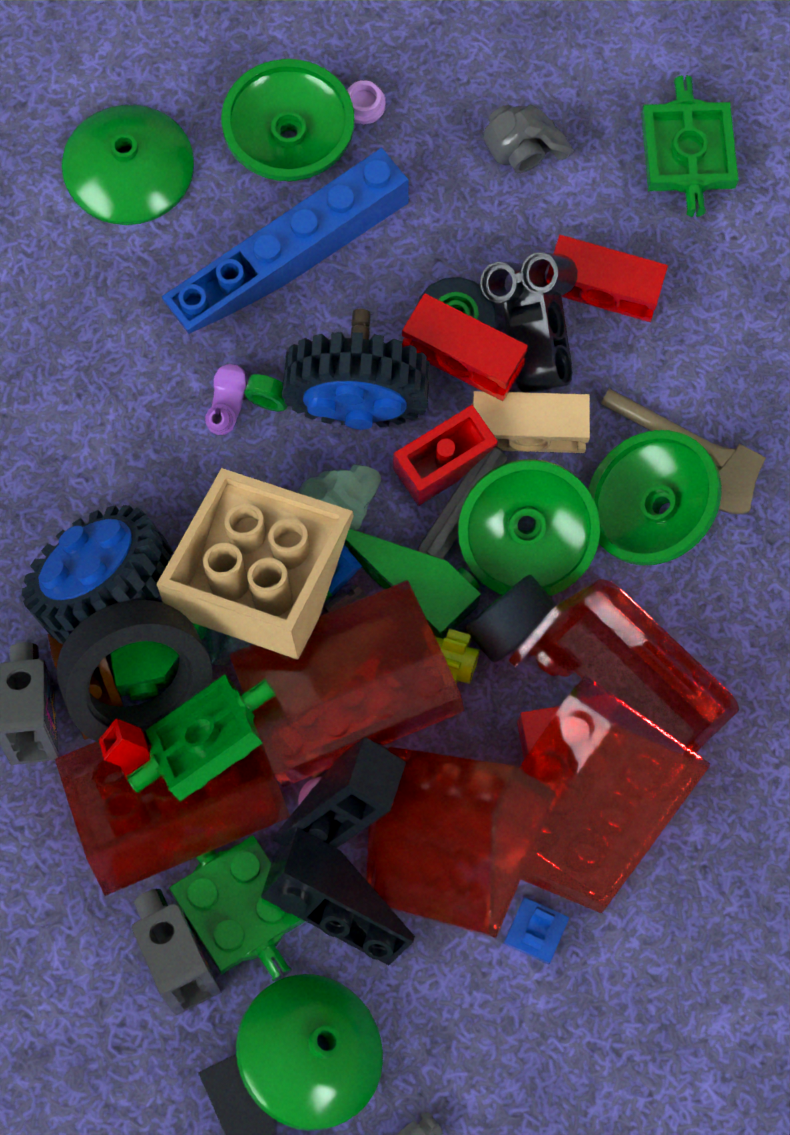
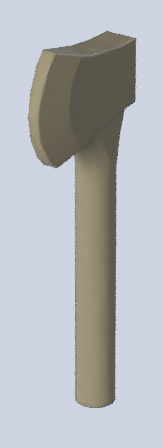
(736, 467)

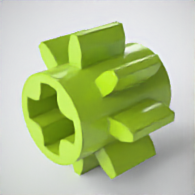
(458, 655)

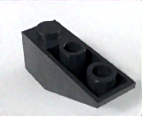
(331, 894)

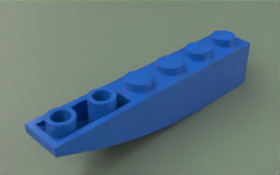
(292, 242)

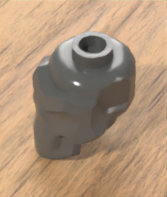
(523, 137)

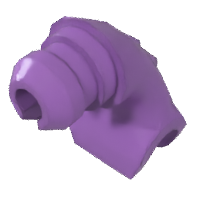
(227, 400)

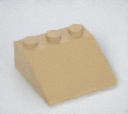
(257, 562)

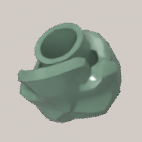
(345, 488)

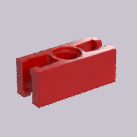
(612, 278)
(465, 347)

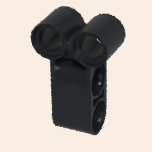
(535, 315)

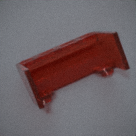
(633, 658)

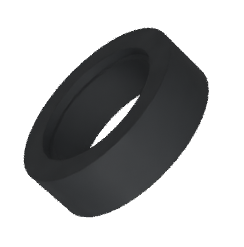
(117, 627)

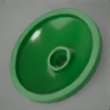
(287, 98)
(132, 184)
(642, 478)
(556, 546)
(287, 1067)

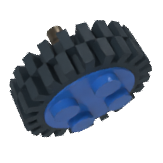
(356, 378)
(95, 567)

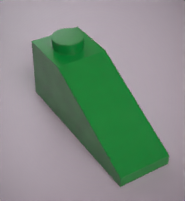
(441, 590)

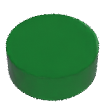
(265, 392)

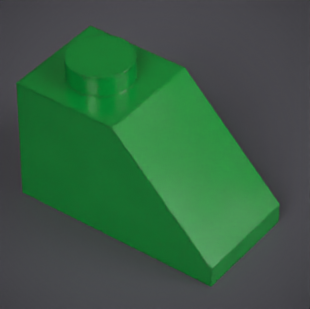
(146, 667)

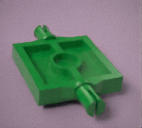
(689, 146)
(202, 737)
(228, 911)

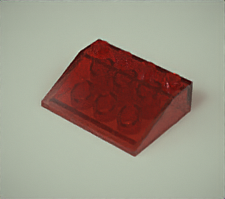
(360, 675)
(614, 795)
(147, 832)
(456, 839)

